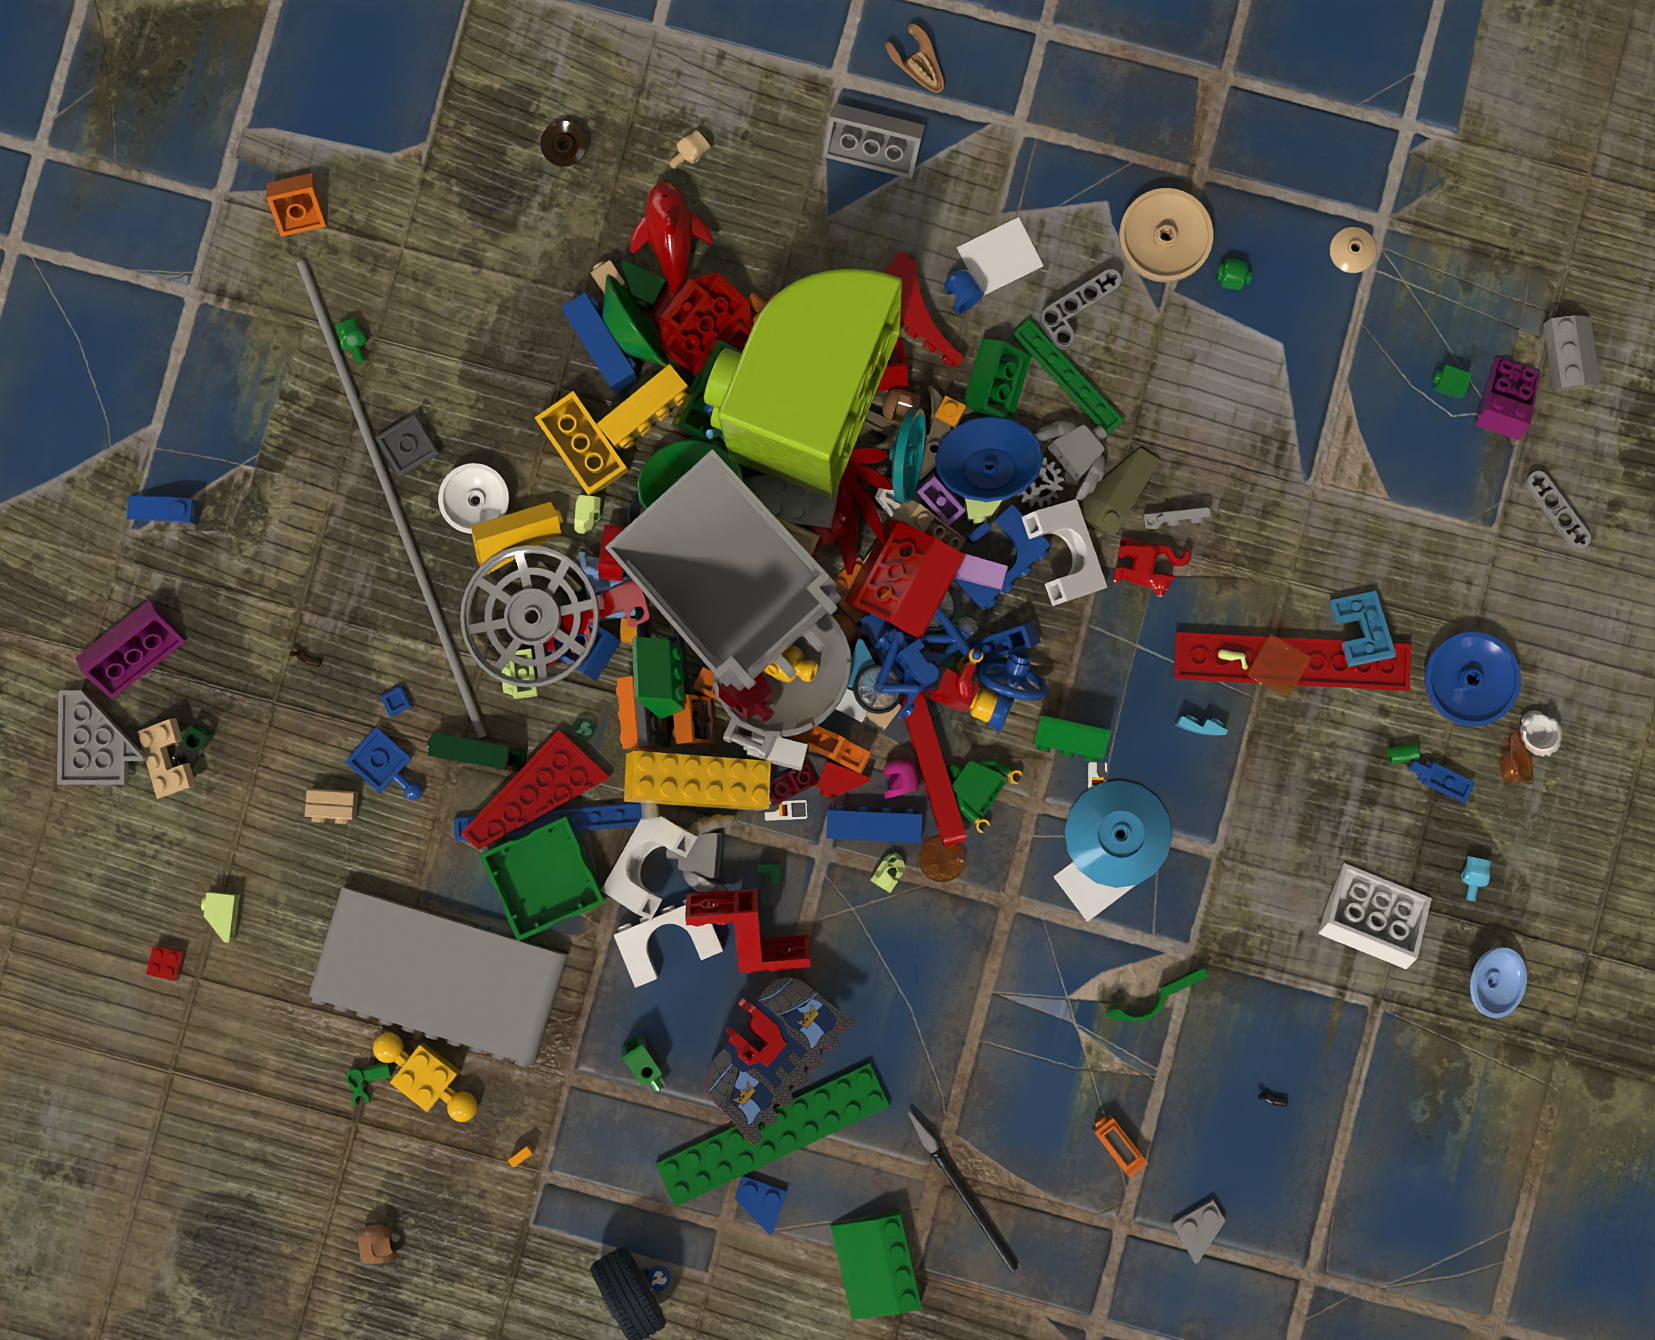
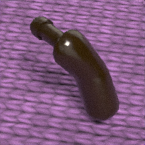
(305, 658)

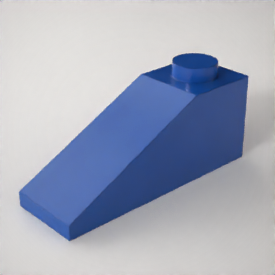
(163, 509)
(1006, 641)

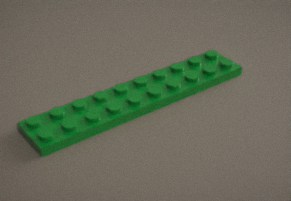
(797, 1125)

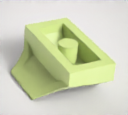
(520, 672)

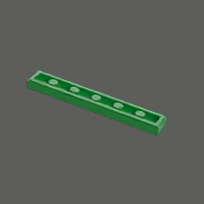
(1067, 376)

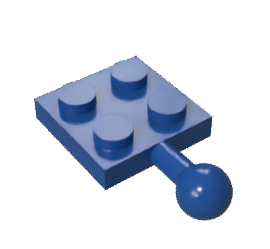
(381, 761)

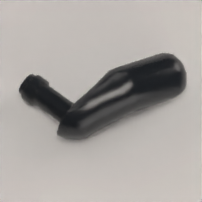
(1273, 1100)

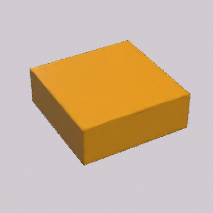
(521, 1155)

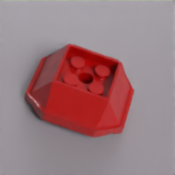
(724, 317)

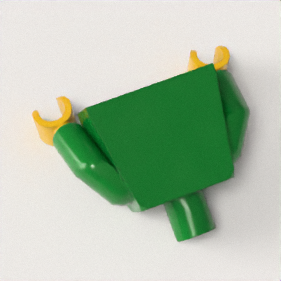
(978, 787)

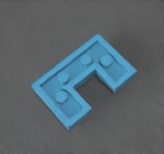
(1376, 641)

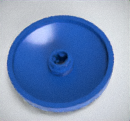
(1493, 675)

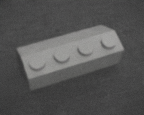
(873, 140)

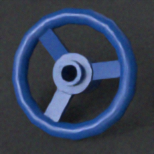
(1014, 673)

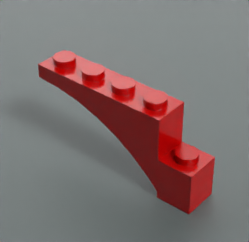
(915, 315)

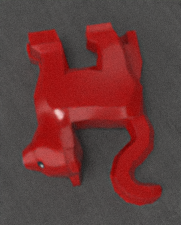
(1144, 561)

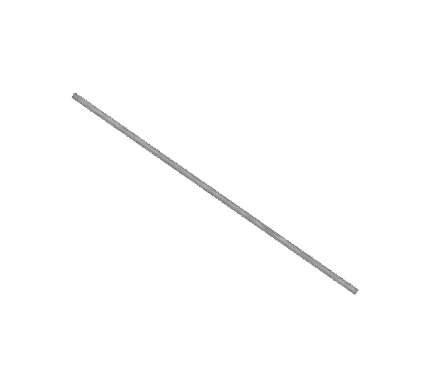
(391, 498)

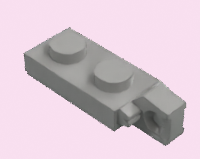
(1154, 520)

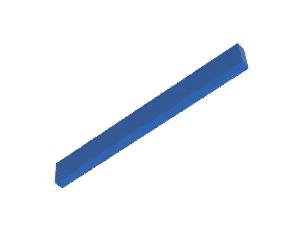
(582, 817)

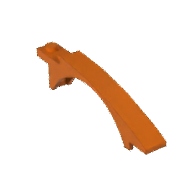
(817, 738)

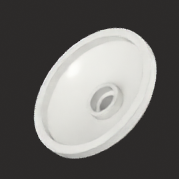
(462, 486)

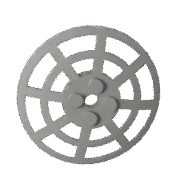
(516, 616)

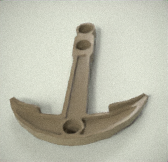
(937, 432)

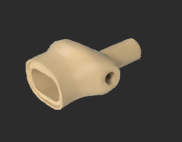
(690, 149)

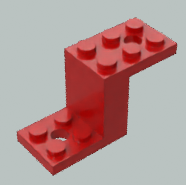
(752, 950)

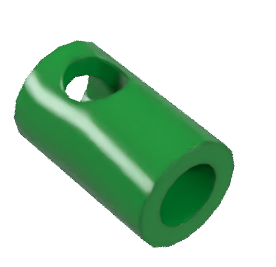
(1403, 753)

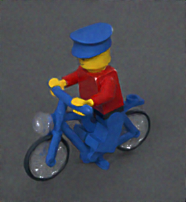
(880, 688)

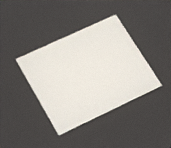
(1000, 256)
(1086, 894)

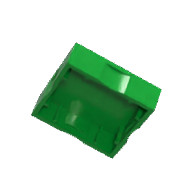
(543, 877)

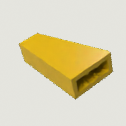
(513, 530)

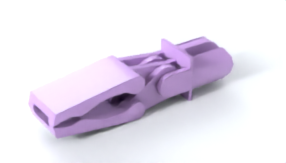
(981, 572)

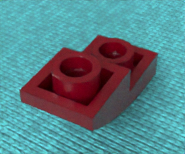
(791, 784)

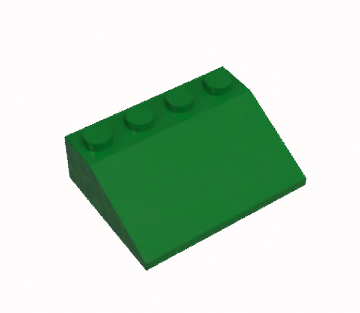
(876, 1266)

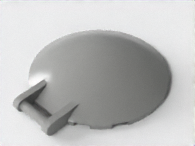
(799, 703)

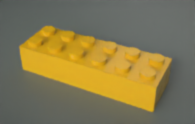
(697, 781)

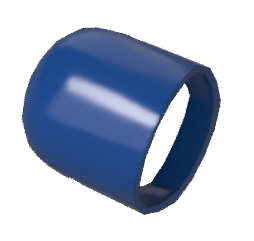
(965, 288)

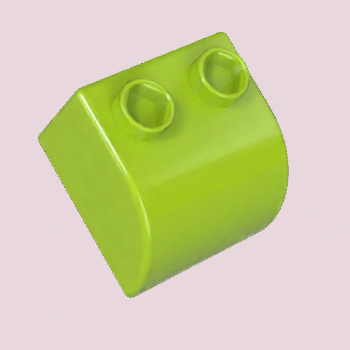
(807, 376)

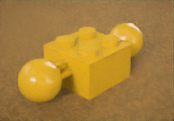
(425, 1077)

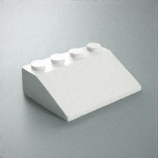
(1376, 916)

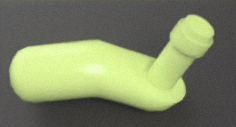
(1231, 655)

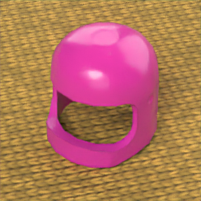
(901, 776)

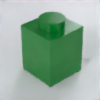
(1451, 381)

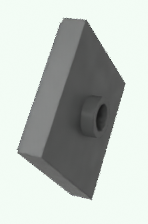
(407, 445)

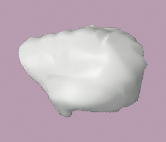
(1540, 733)

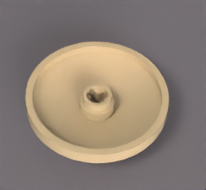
(1168, 214)

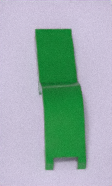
(1163, 991)

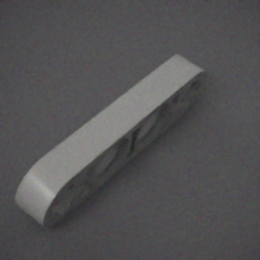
(1554, 512)

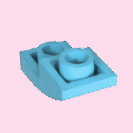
(1208, 727)

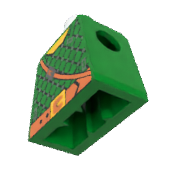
(639, 1055)

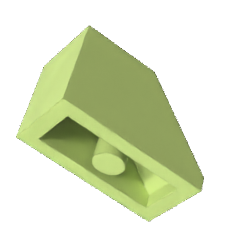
(979, 511)
(222, 913)

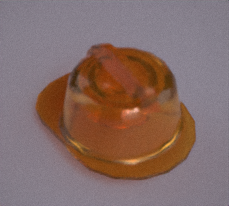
(1517, 762)

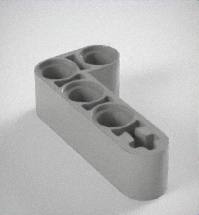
(1082, 304)

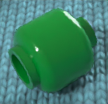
(1233, 274)

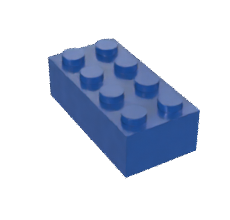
(603, 348)

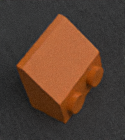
(295, 204)

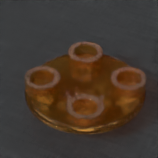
(941, 862)

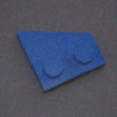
(761, 1201)

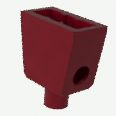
(749, 701)

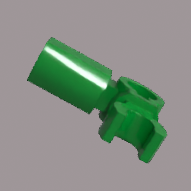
(356, 1079)

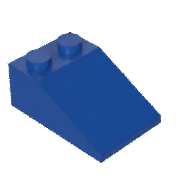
(599, 656)

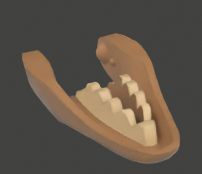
(921, 65)

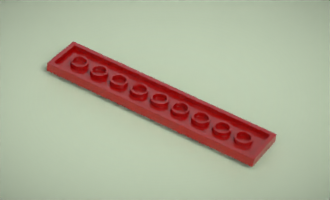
(1198, 660)

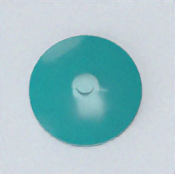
(908, 455)

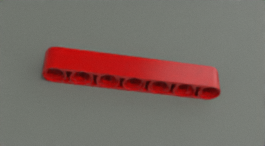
(934, 772)

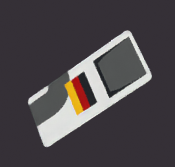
(1096, 774)
(787, 810)

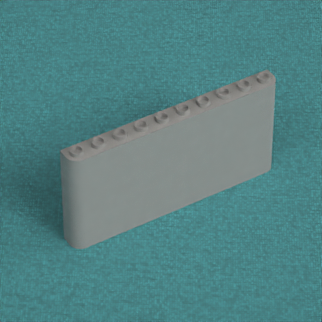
(437, 976)

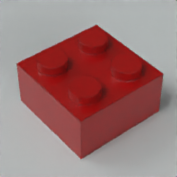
(165, 962)

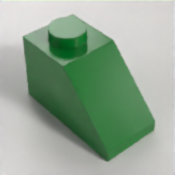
(644, 286)

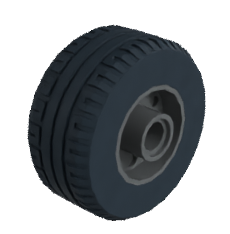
(628, 1294)

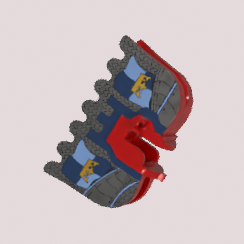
(793, 1027)

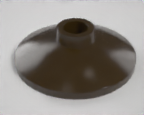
(559, 133)

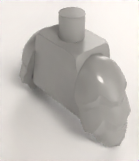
(1077, 451)
(705, 855)

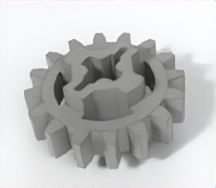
(1049, 485)

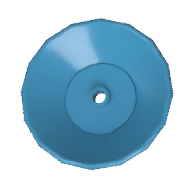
(1093, 838)

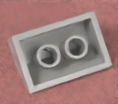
(1571, 353)

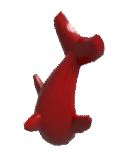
(670, 230)

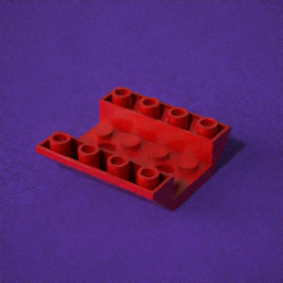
(914, 581)

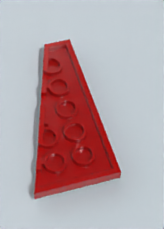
(545, 782)

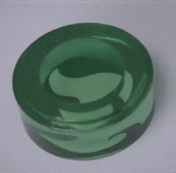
(583, 729)

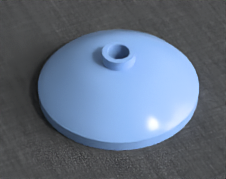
(1498, 982)

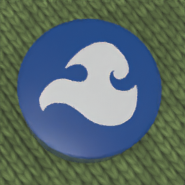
(659, 1278)

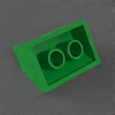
(997, 379)
(658, 675)
(1071, 738)

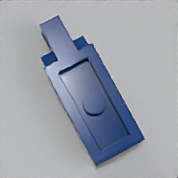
(1443, 780)

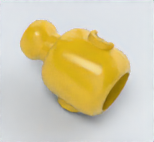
(805, 669)

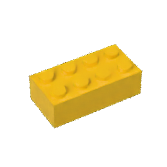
(644, 408)
(581, 444)

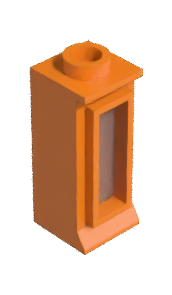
(1119, 1145)

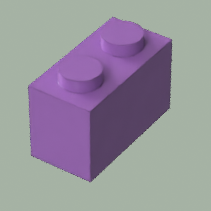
(940, 498)

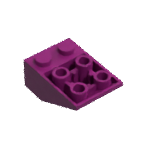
(1508, 398)

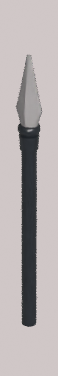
(941, 1160)

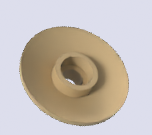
(1347, 259)

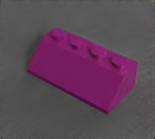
(129, 649)

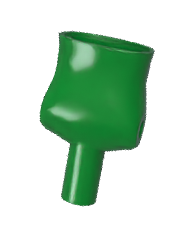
(352, 338)

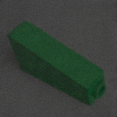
(476, 752)

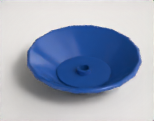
(987, 444)

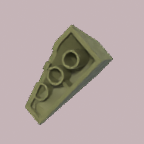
(1117, 493)

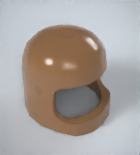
(897, 404)
(375, 1245)

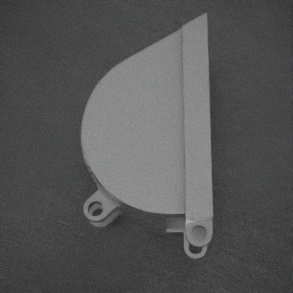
(726, 573)

